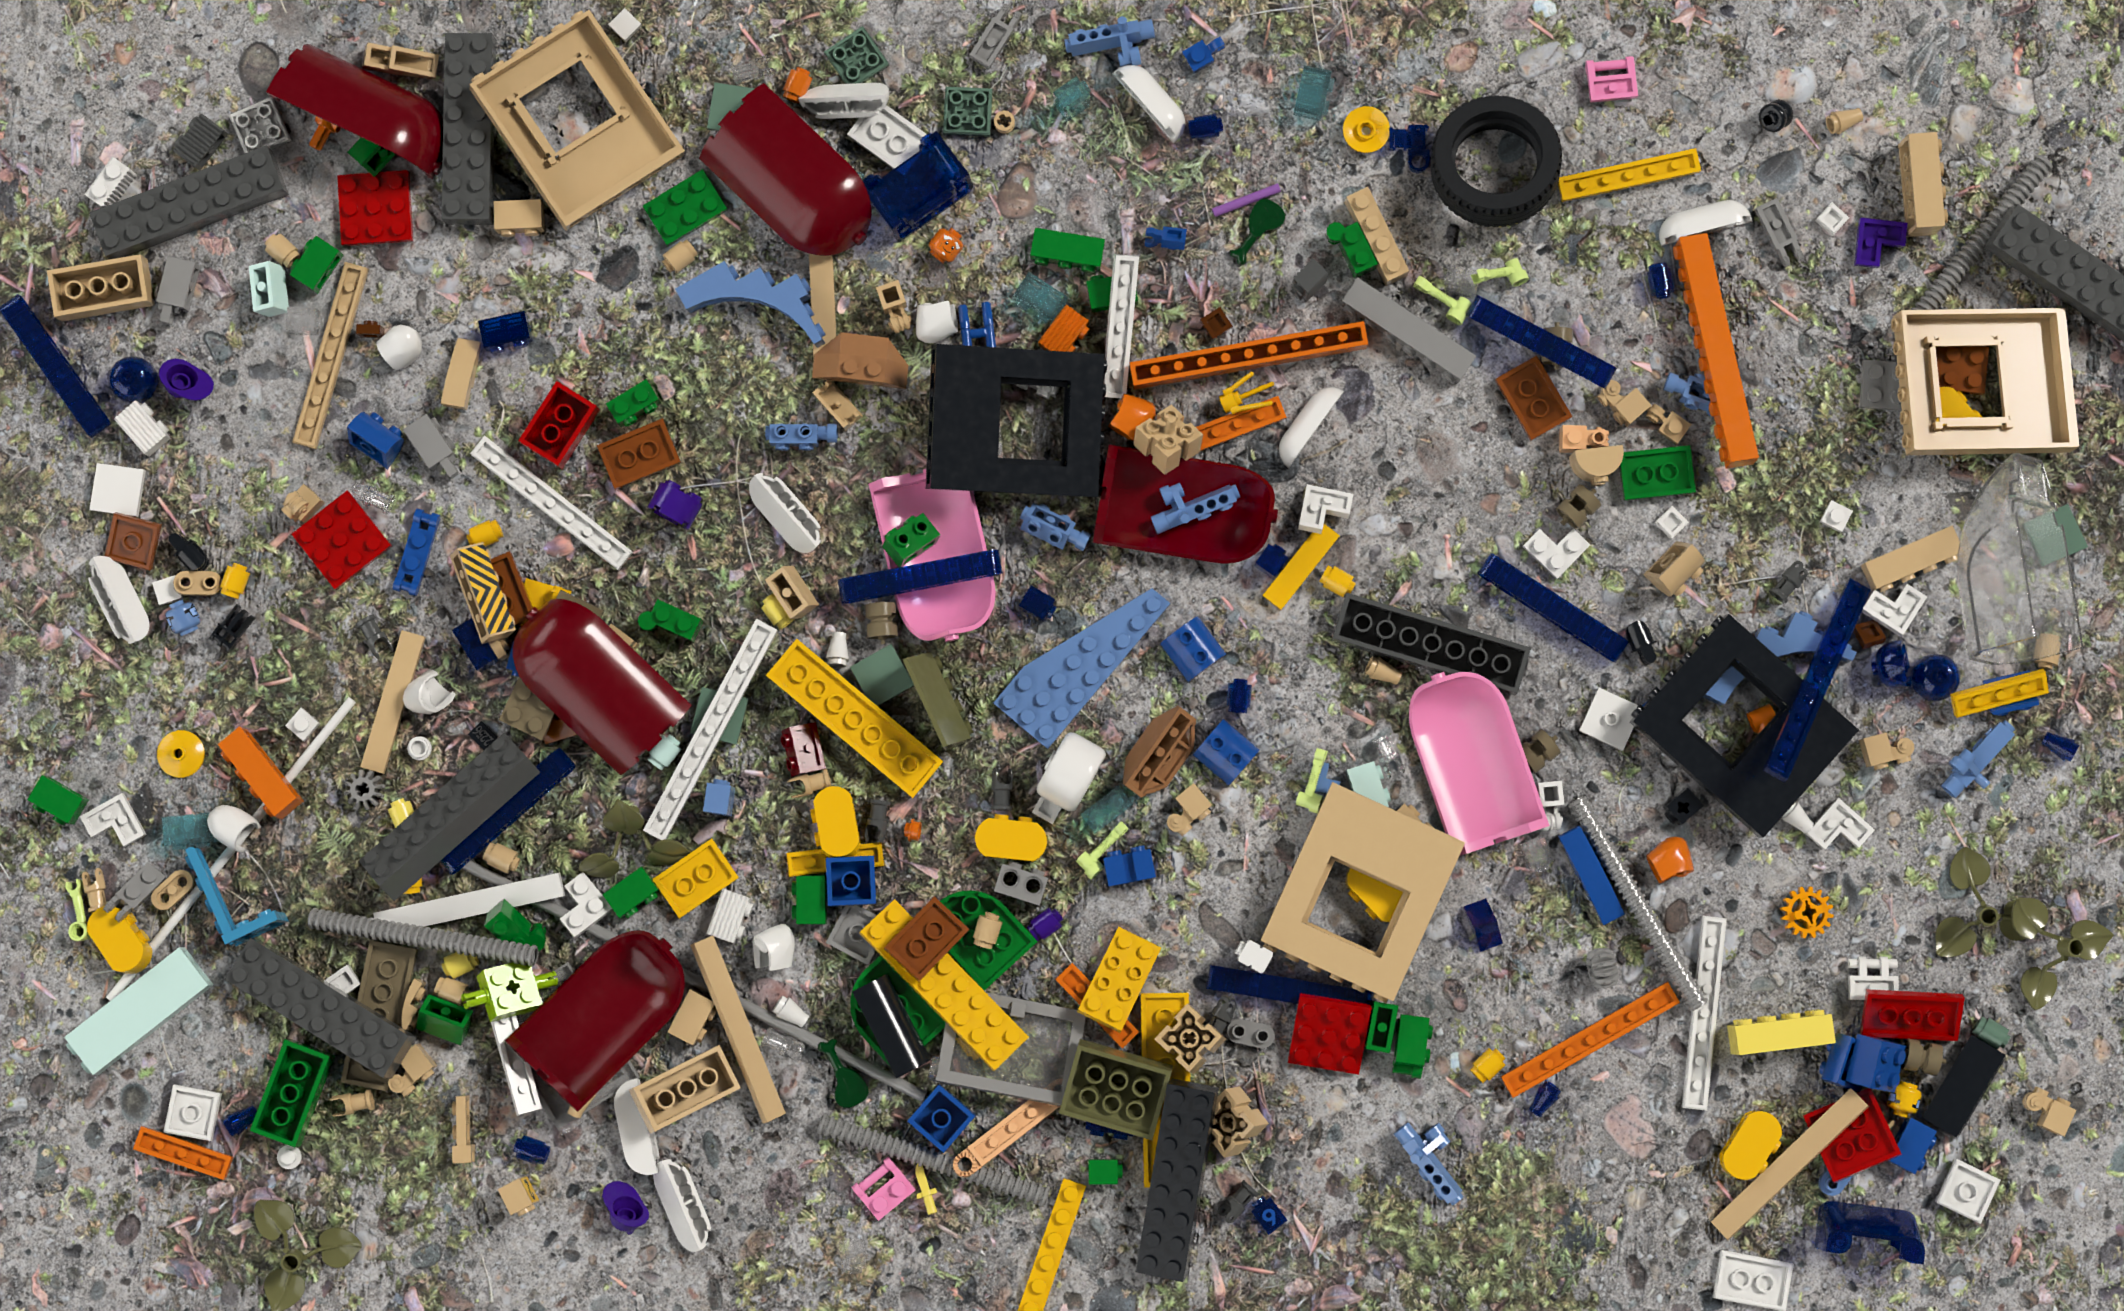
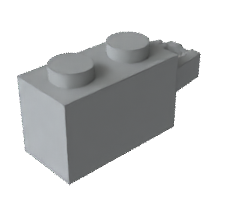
(176, 287)
(431, 445)

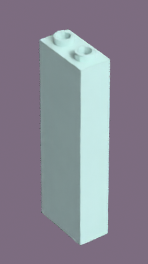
(138, 1011)

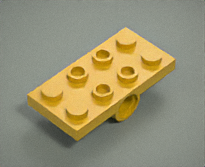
(1119, 979)

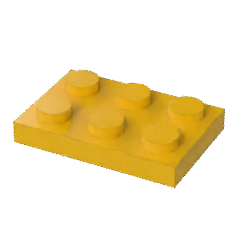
(695, 878)

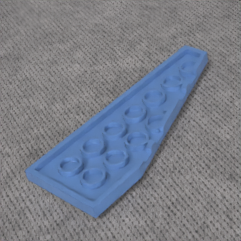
(1063, 680)

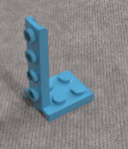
(215, 903)

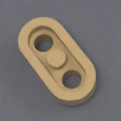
(197, 583)
(173, 888)

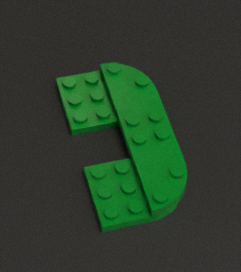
(981, 963)

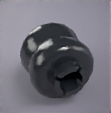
(1775, 115)

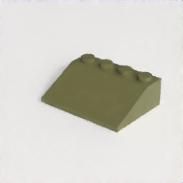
(937, 700)
(1116, 1089)

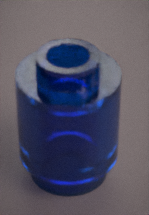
(1205, 127)
(1660, 280)
(1239, 696)
(531, 1150)

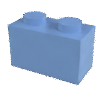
(719, 798)

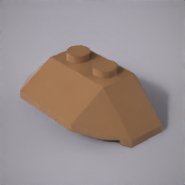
(861, 361)
(1159, 752)

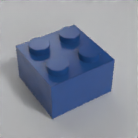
(1876, 1063)
(941, 1118)

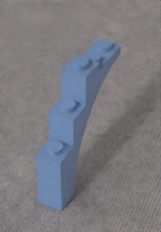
(721, 286)
(1796, 638)

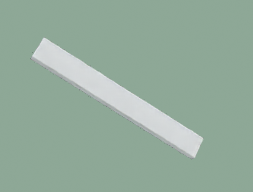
(551, 503)
(476, 902)
(1704, 1018)

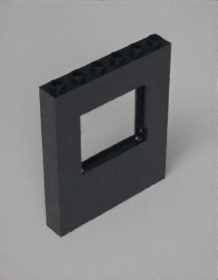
(967, 420)
(1746, 789)

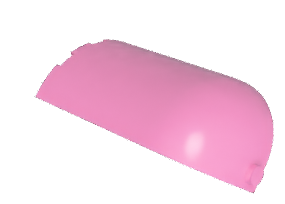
(947, 608)
(1474, 760)

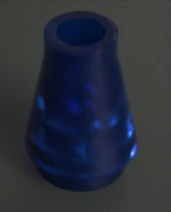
(2061, 746)
(1545, 1097)
(239, 1120)

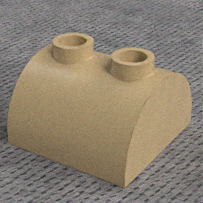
(1596, 463)
(1675, 568)

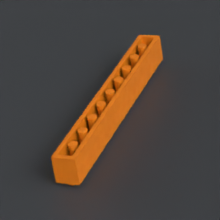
(1716, 351)
(1248, 355)

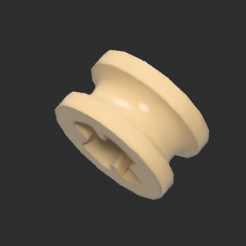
(1000, 128)

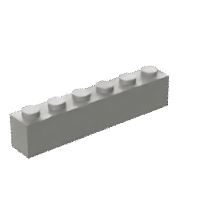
(1407, 330)

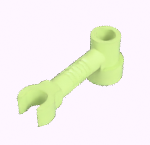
(1513, 271)
(1458, 308)
(1309, 798)
(1090, 861)
(78, 930)

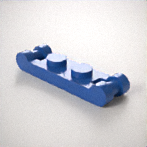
(416, 552)

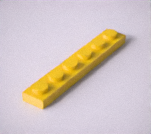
(1629, 175)
(1052, 1246)

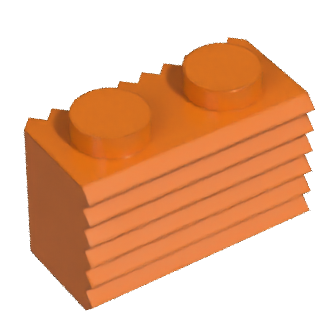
(1065, 331)

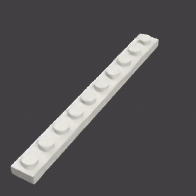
(710, 730)

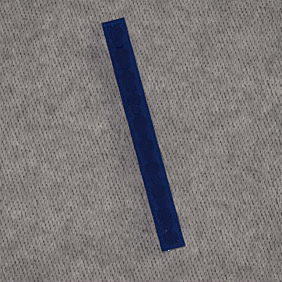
(1816, 680)

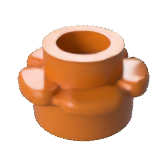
(913, 830)

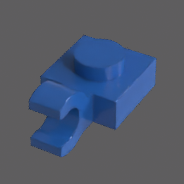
(1200, 55)
(1169, 238)

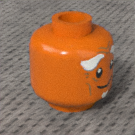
(945, 245)

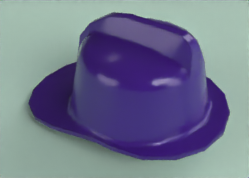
(185, 380)
(625, 1206)

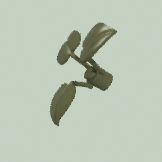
(629, 820)
(1952, 934)
(2087, 943)
(281, 1285)

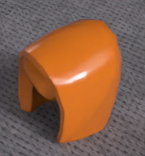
(1130, 414)
(1670, 859)

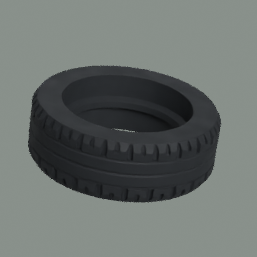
(1496, 114)

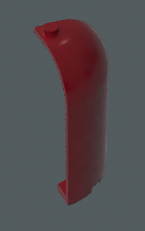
(363, 105)
(789, 175)
(1135, 496)
(595, 682)
(602, 1015)

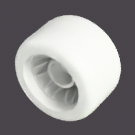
(1070, 771)

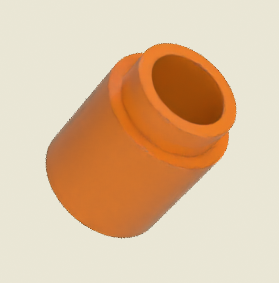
(796, 84)

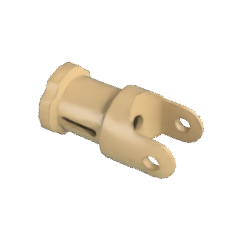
(813, 782)
(95, 891)
(355, 1102)

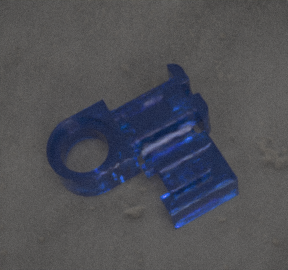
(1413, 141)

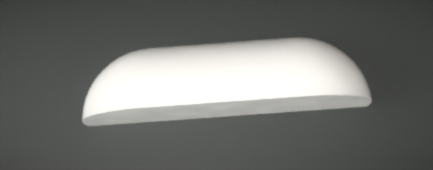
(1152, 99)
(846, 100)
(1703, 220)
(1307, 423)
(785, 512)
(118, 599)
(638, 1144)
(682, 1205)

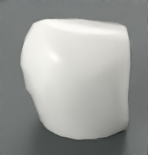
(936, 321)
(400, 346)
(426, 694)
(227, 823)
(774, 948)

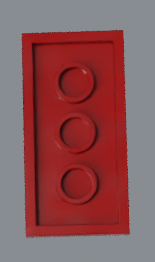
(1912, 1015)

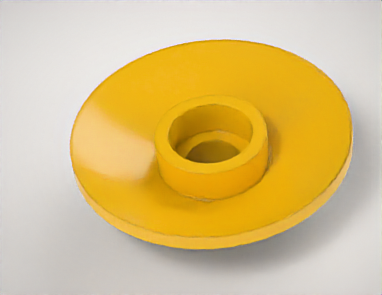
(1366, 117)
(192, 754)

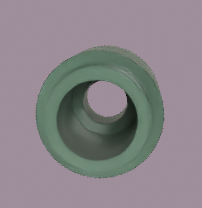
(1991, 1032)

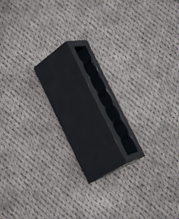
(891, 1025)
(1964, 1087)

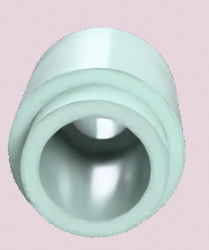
(664, 752)

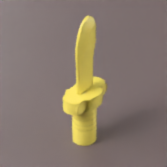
(926, 1192)

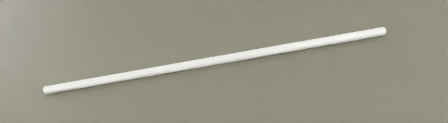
(228, 853)

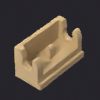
(837, 405)

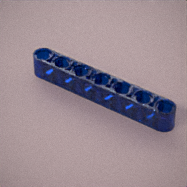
(1541, 341)
(55, 366)
(920, 576)
(1553, 607)
(552, 772)
(1277, 987)

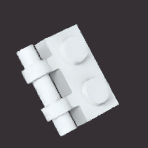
(1858, 984)

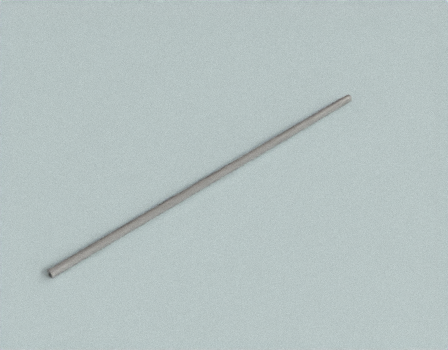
(749, 1007)

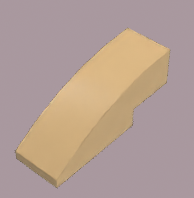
(400, 61)
(461, 374)

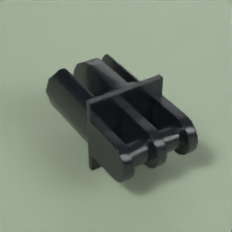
(189, 553)
(235, 624)
(1641, 641)

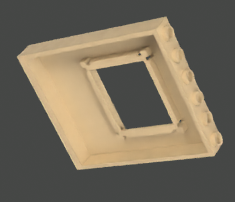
(605, 159)
(2031, 373)
(1382, 847)

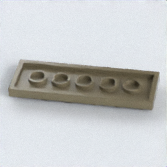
(523, 707)
(383, 989)

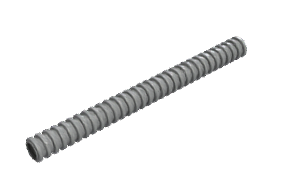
(1975, 245)
(1638, 904)
(422, 937)
(931, 1159)

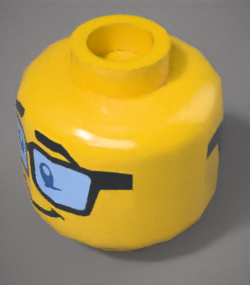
(1905, 1099)

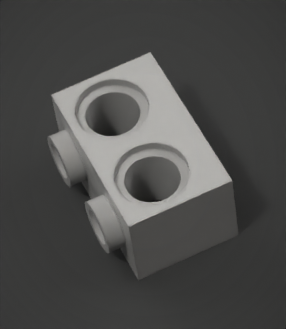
(1019, 890)

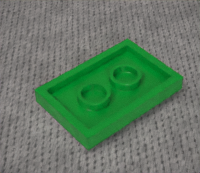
(685, 208)
(1657, 473)

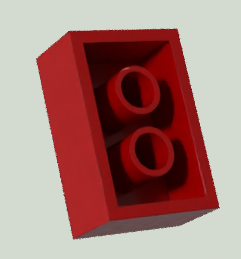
(559, 425)

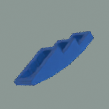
(1591, 875)

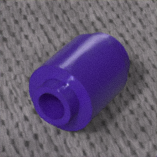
(1045, 924)

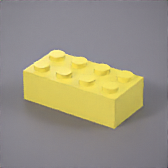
(1781, 1034)

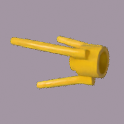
(1231, 400)

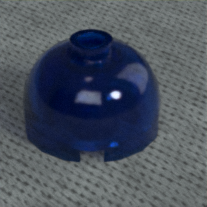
(140, 385)
(1892, 665)
(1927, 683)

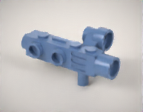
(1112, 36)
(1196, 508)
(1970, 764)
(1430, 1167)

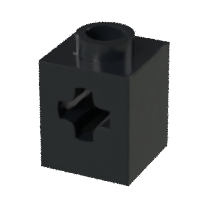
(1692, 806)

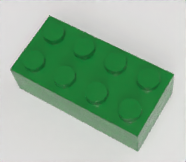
(292, 1093)

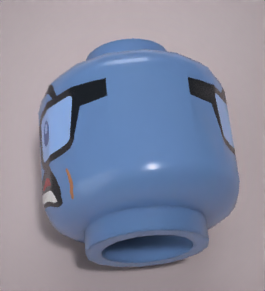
(183, 617)

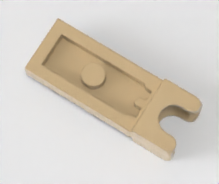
(463, 1151)

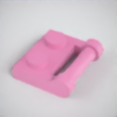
(1611, 86)
(889, 1194)

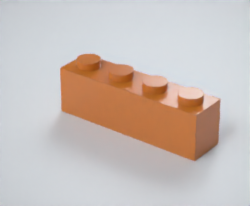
(260, 773)

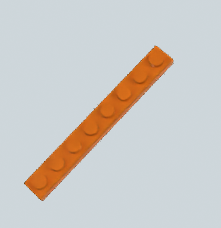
(1590, 1039)

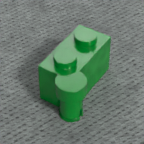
(1353, 247)
(672, 620)
(510, 925)
(1412, 1045)

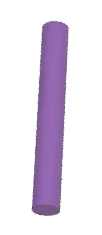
(1246, 200)

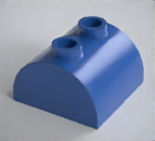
(375, 439)
(1192, 648)
(1226, 752)
(850, 881)
(1838, 1062)

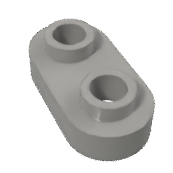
(1250, 1034)

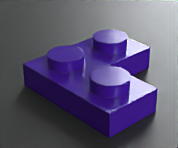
(1874, 234)

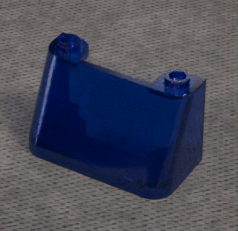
(919, 187)
(1841, 1221)

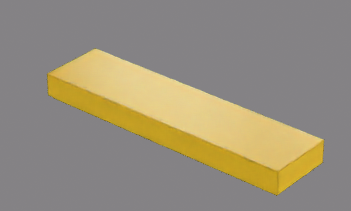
(1300, 567)
(1999, 693)
(814, 861)

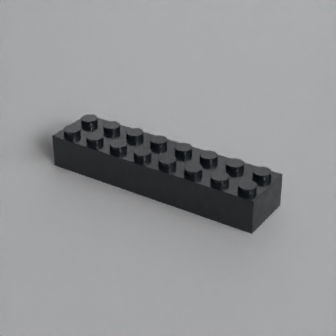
(1177, 1179)

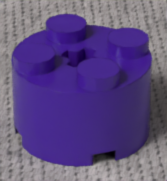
(675, 504)

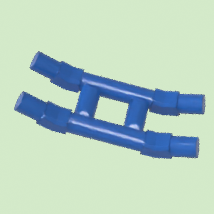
(987, 332)

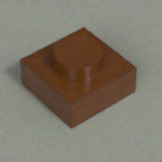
(1216, 323)
(370, 329)
(1869, 634)

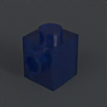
(1271, 560)

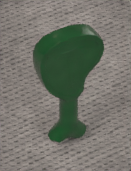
(1263, 218)
(850, 1086)

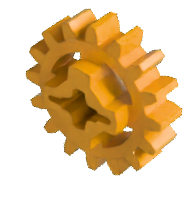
(1803, 904)

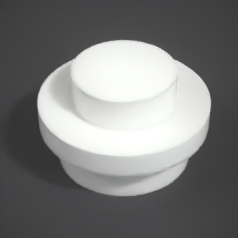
(419, 748)
(289, 1157)

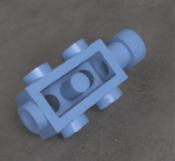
(1684, 387)
(795, 438)
(1050, 529)

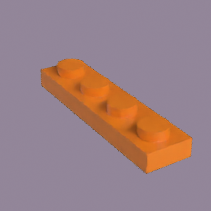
(1240, 423)
(1077, 985)
(183, 1152)

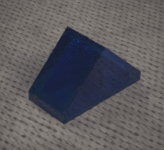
(1483, 924)

